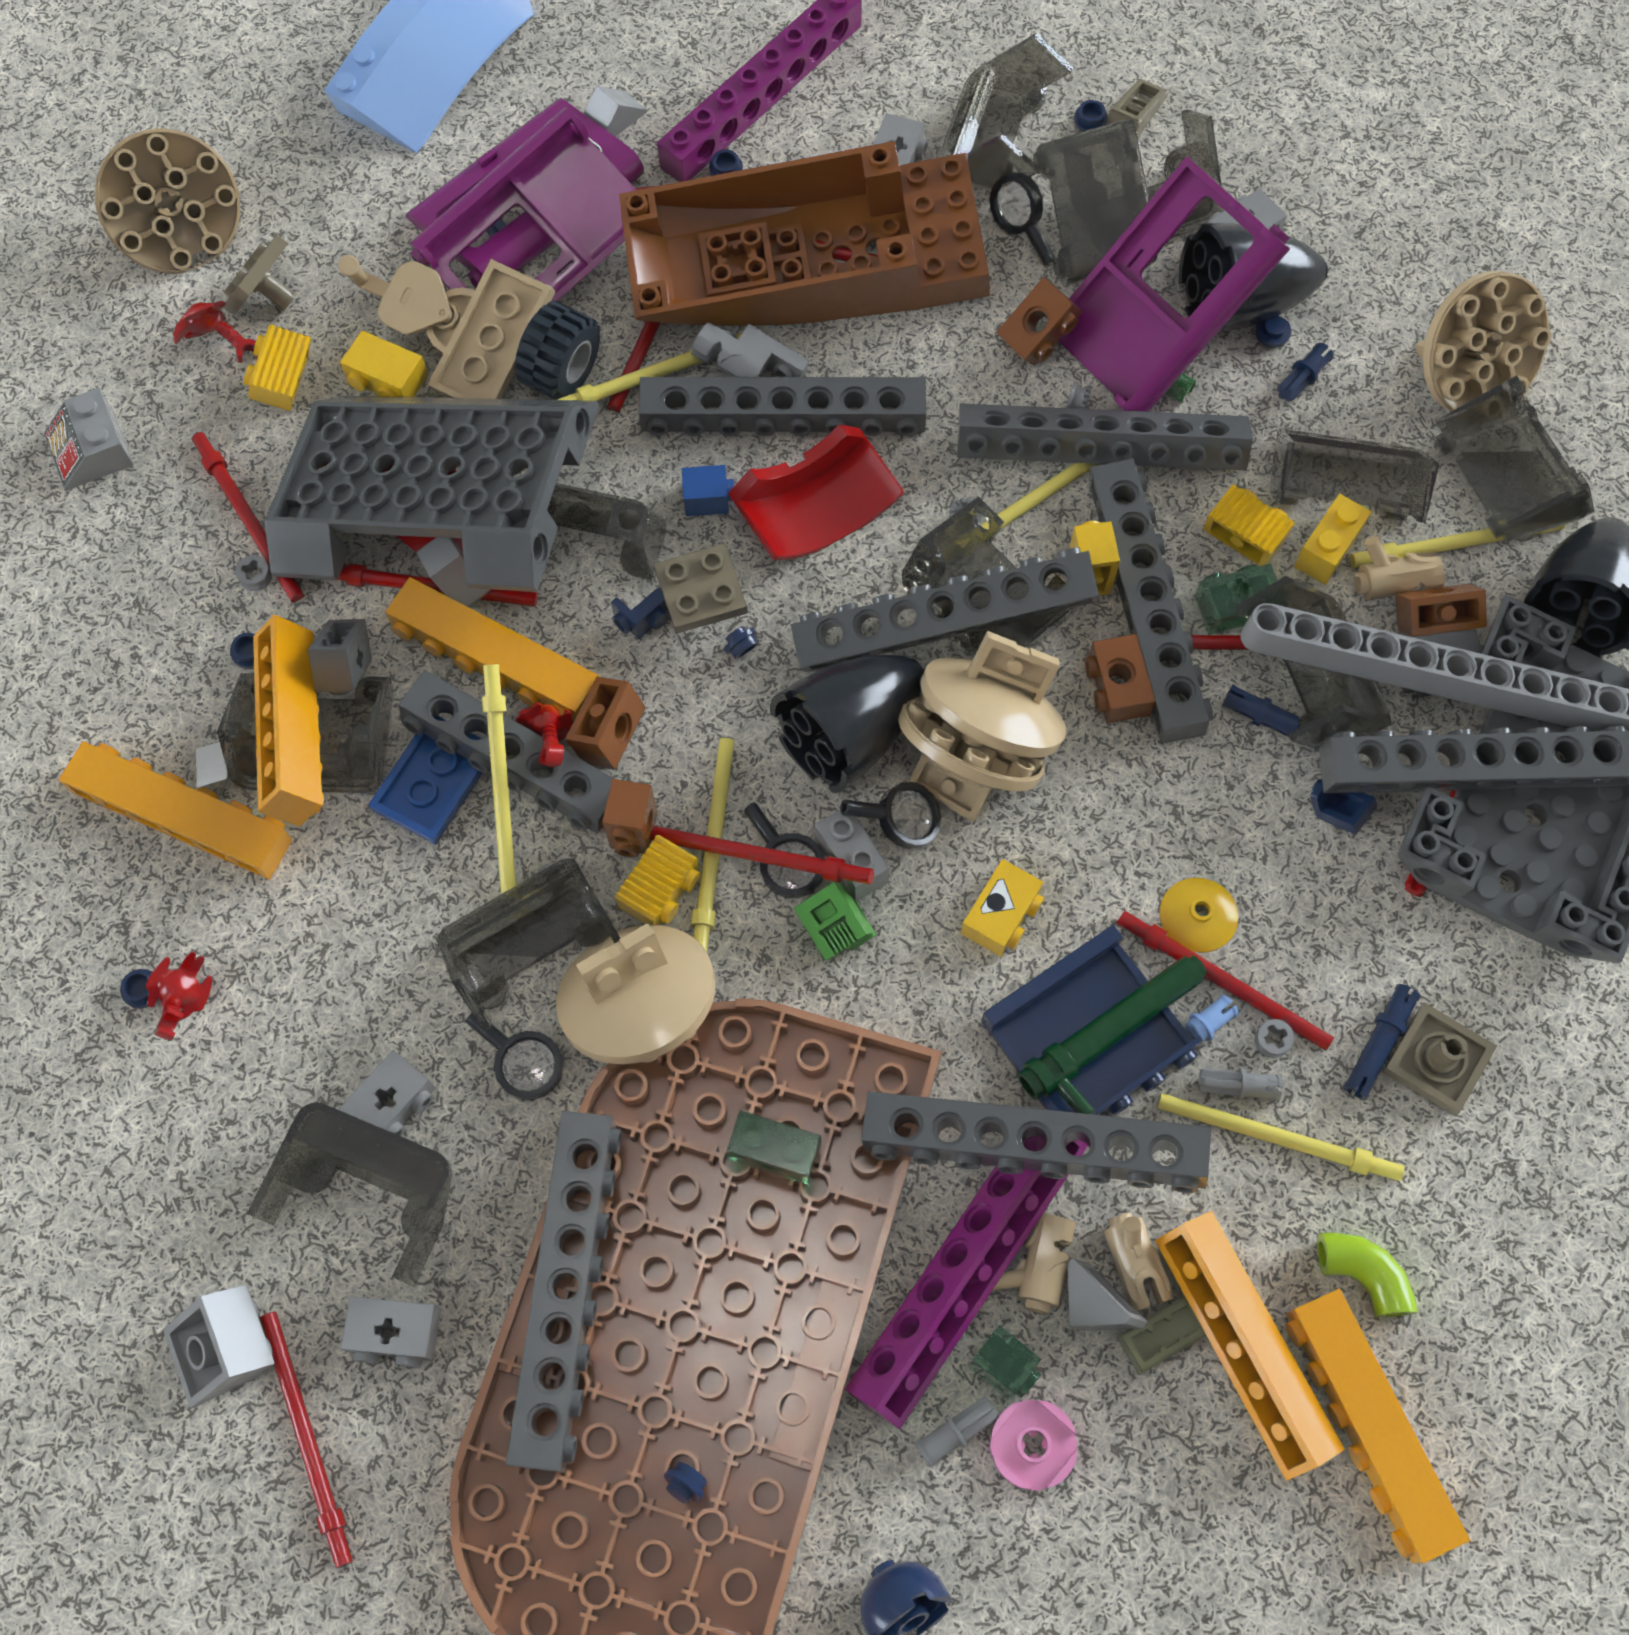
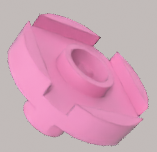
(1059, 1443)

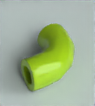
(1370, 1266)

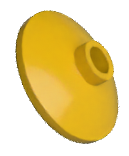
(1196, 931)

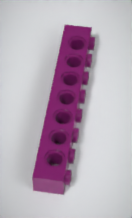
(757, 86)
(953, 1289)

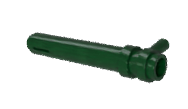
(1063, 1060)

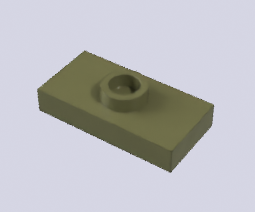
(1162, 1336)

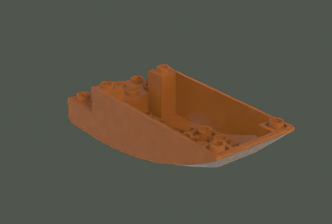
(748, 252)

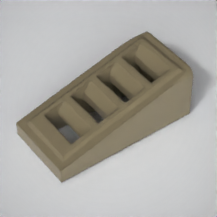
(1126, 110)

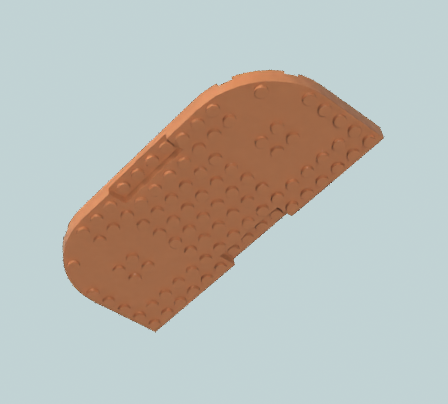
(710, 1343)

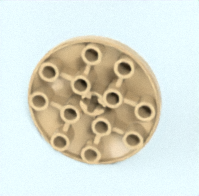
(166, 199)
(1484, 337)
(998, 698)
(957, 771)
(636, 995)

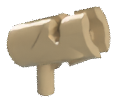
(1396, 575)
(1136, 1260)
(1045, 1267)

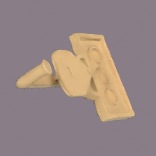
(476, 339)

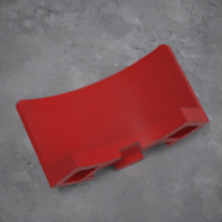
(819, 499)

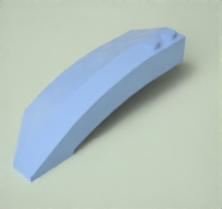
(419, 61)

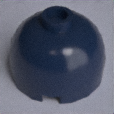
(902, 1599)

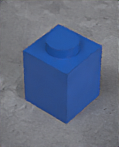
(706, 490)

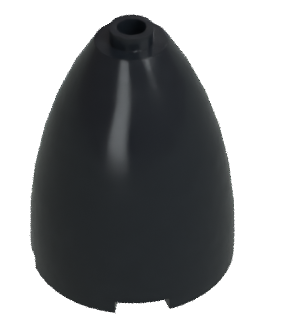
(1215, 251)
(1591, 567)
(846, 715)

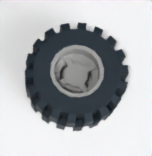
(557, 350)

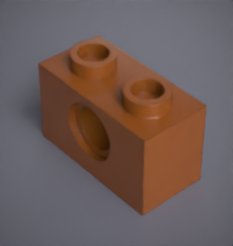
(1020, 327)
(1441, 610)
(1124, 659)
(605, 722)
(629, 817)

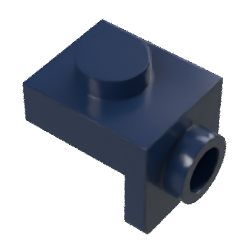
(646, 615)
(1342, 810)

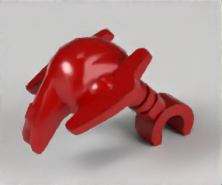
(207, 318)
(551, 726)
(177, 991)

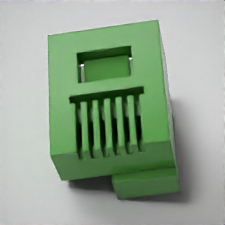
(834, 920)

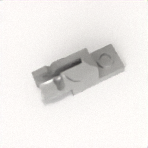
(748, 355)

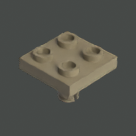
(257, 276)
(700, 588)
(1439, 1059)

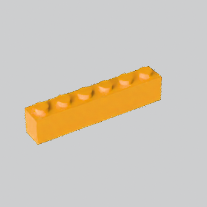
(477, 641)
(286, 723)
(176, 809)
(1249, 1346)
(1377, 1427)

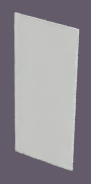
(210, 765)

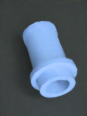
(1211, 1018)

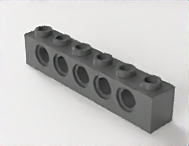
(435, 696)

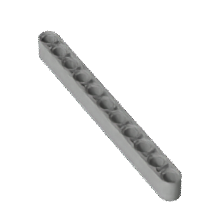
(1437, 668)

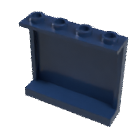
(1071, 997)

